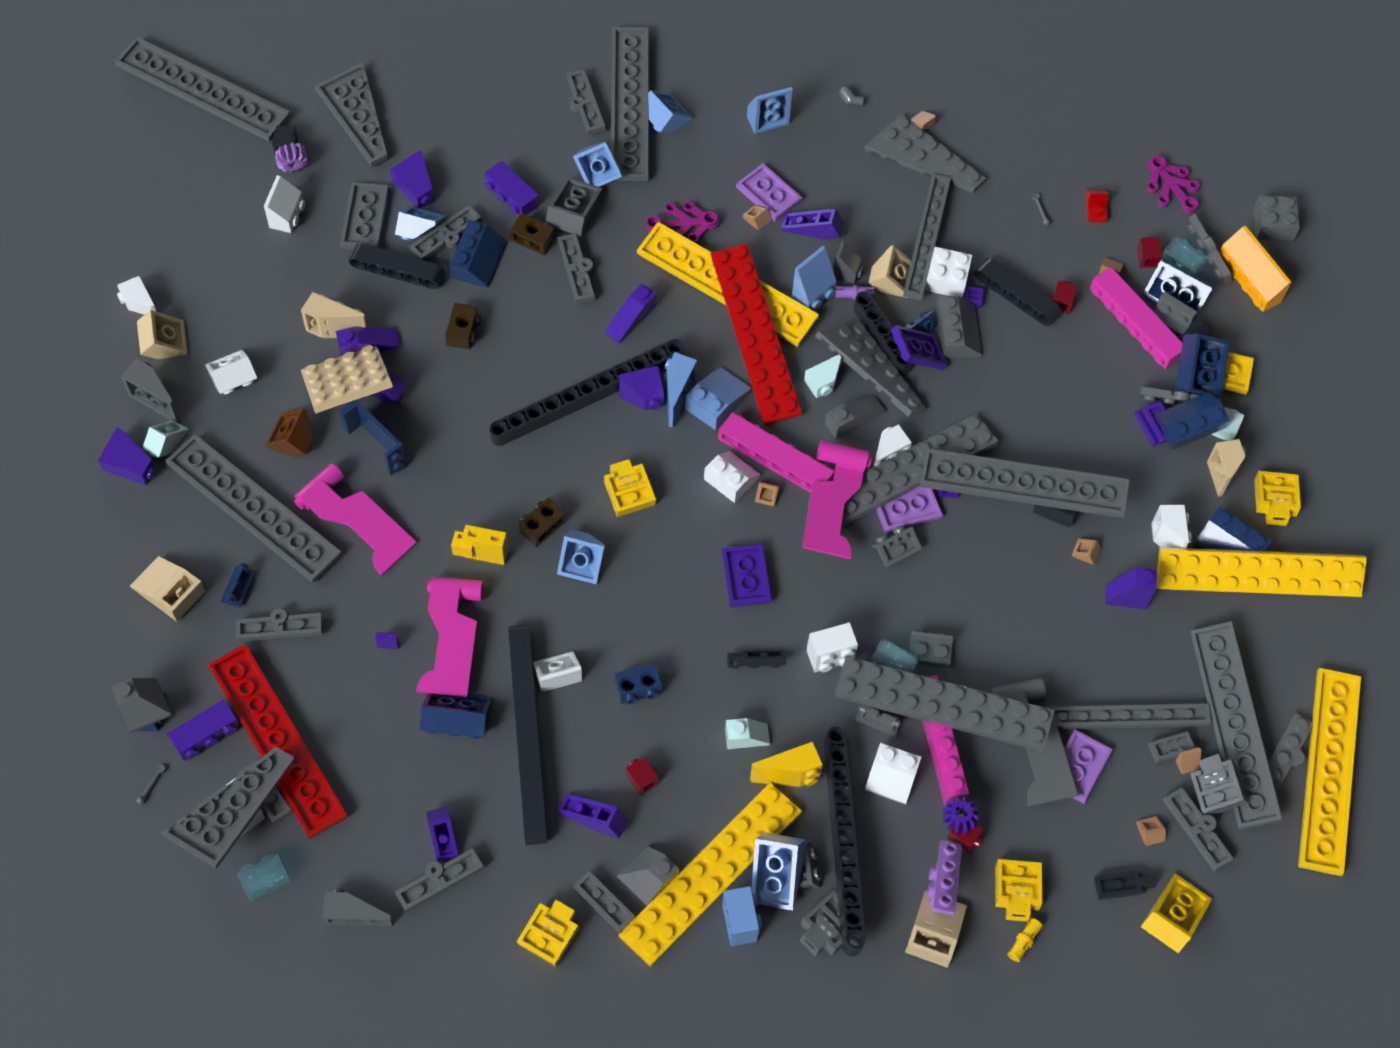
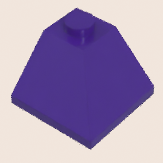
(642, 388)

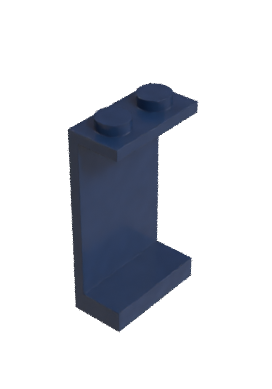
(355, 415)

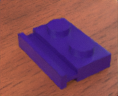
(1149, 423)

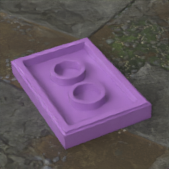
(769, 191)
(910, 510)
(1086, 761)

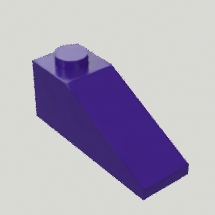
(817, 224)
(632, 312)
(356, 338)
(594, 815)

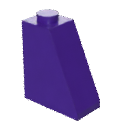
(413, 179)
(126, 459)
(1132, 588)

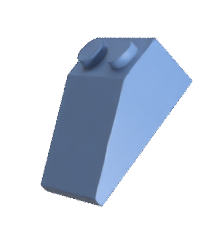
(770, 110)
(814, 280)
(680, 380)
(716, 397)
(777, 870)

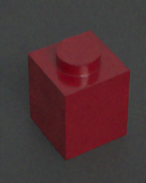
(1149, 252)
(1064, 295)
(641, 775)
(968, 840)

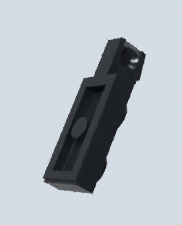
(756, 658)
(1123, 884)

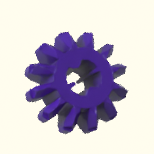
(957, 808)

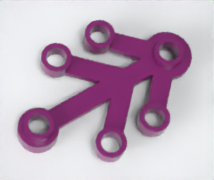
(1172, 183)
(686, 222)

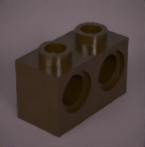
(546, 524)

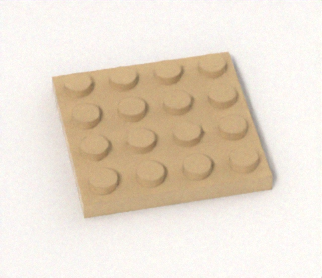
(346, 378)

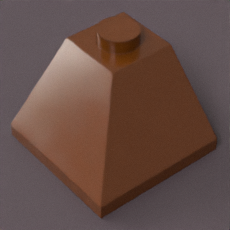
(291, 433)

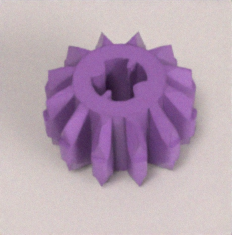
(291, 157)

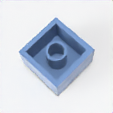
(740, 916)

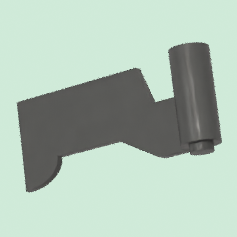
(1050, 768)

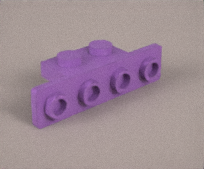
(945, 878)

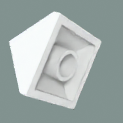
(557, 671)

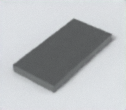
(365, 215)

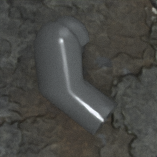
(849, 98)

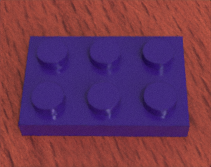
(919, 347)
(746, 575)

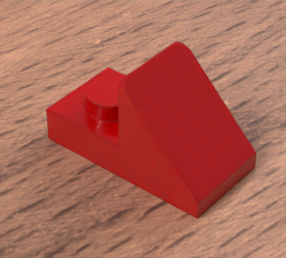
(1096, 205)

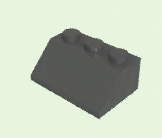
(957, 327)

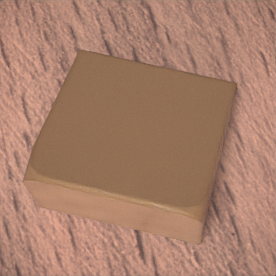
(924, 120)
(757, 217)
(1107, 263)
(767, 493)
(1087, 550)
(1189, 760)
(1151, 830)

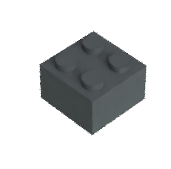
(1276, 218)

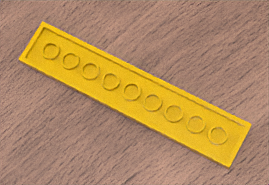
(695, 267)
(1261, 572)
(1329, 772)
(708, 875)

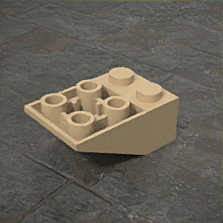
(326, 316)
(169, 587)
(935, 933)

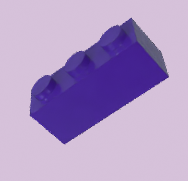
(511, 189)
(203, 730)

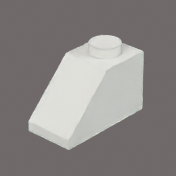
(135, 296)
(891, 443)

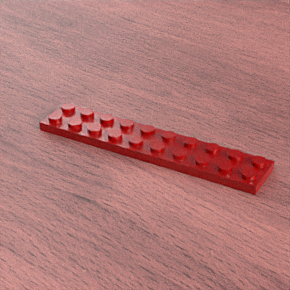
(755, 334)
(271, 727)

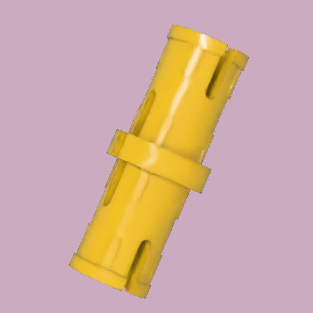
(1025, 940)

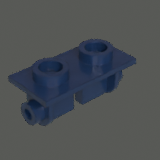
(923, 322)
(238, 585)

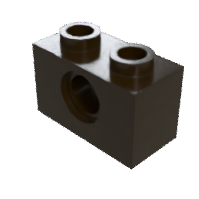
(539, 241)
(462, 316)

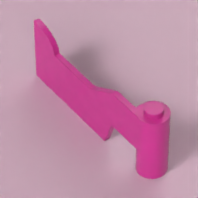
(829, 497)
(359, 514)
(455, 638)

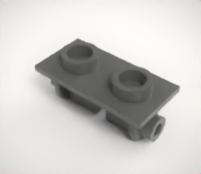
(879, 719)

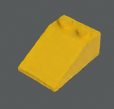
(790, 768)
(1176, 913)

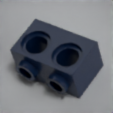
(636, 679)

